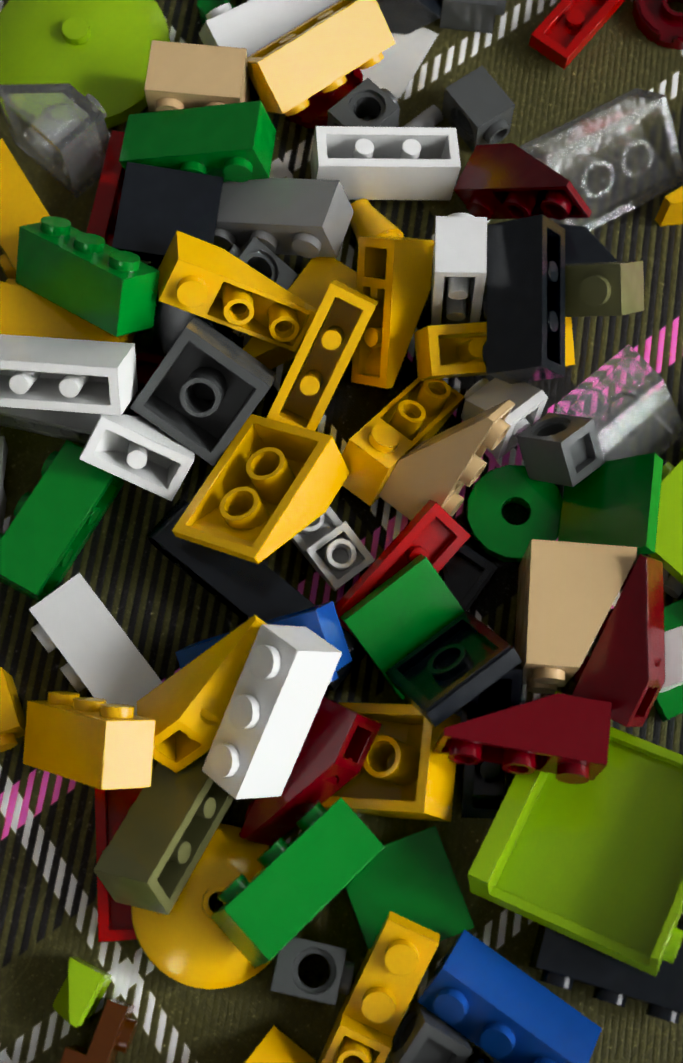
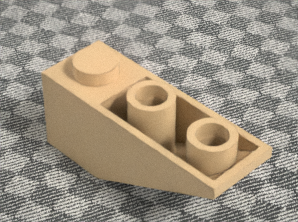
(445, 463)

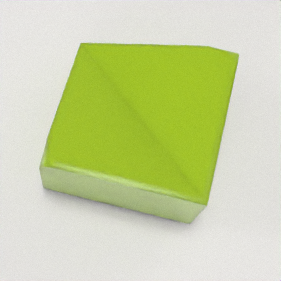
(81, 992)

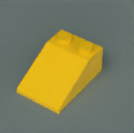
(264, 489)
(402, 770)

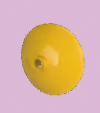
(188, 941)

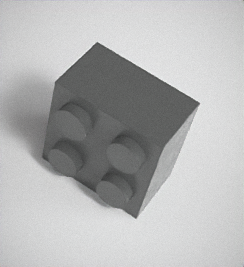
(204, 390)

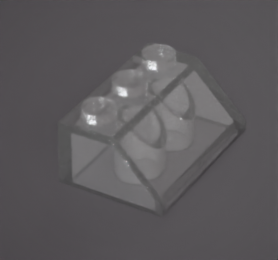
(615, 155)

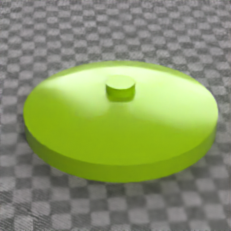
(85, 43)

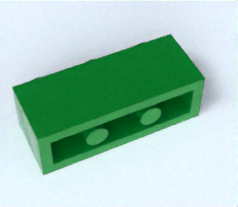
(209, 140)
(87, 276)
(54, 522)
(295, 881)

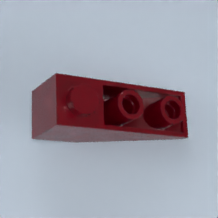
(513, 184)
(630, 653)
(545, 735)
(326, 762)

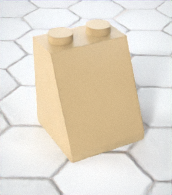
(562, 605)

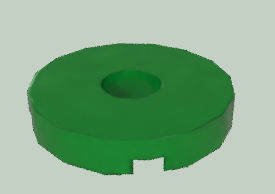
(507, 486)

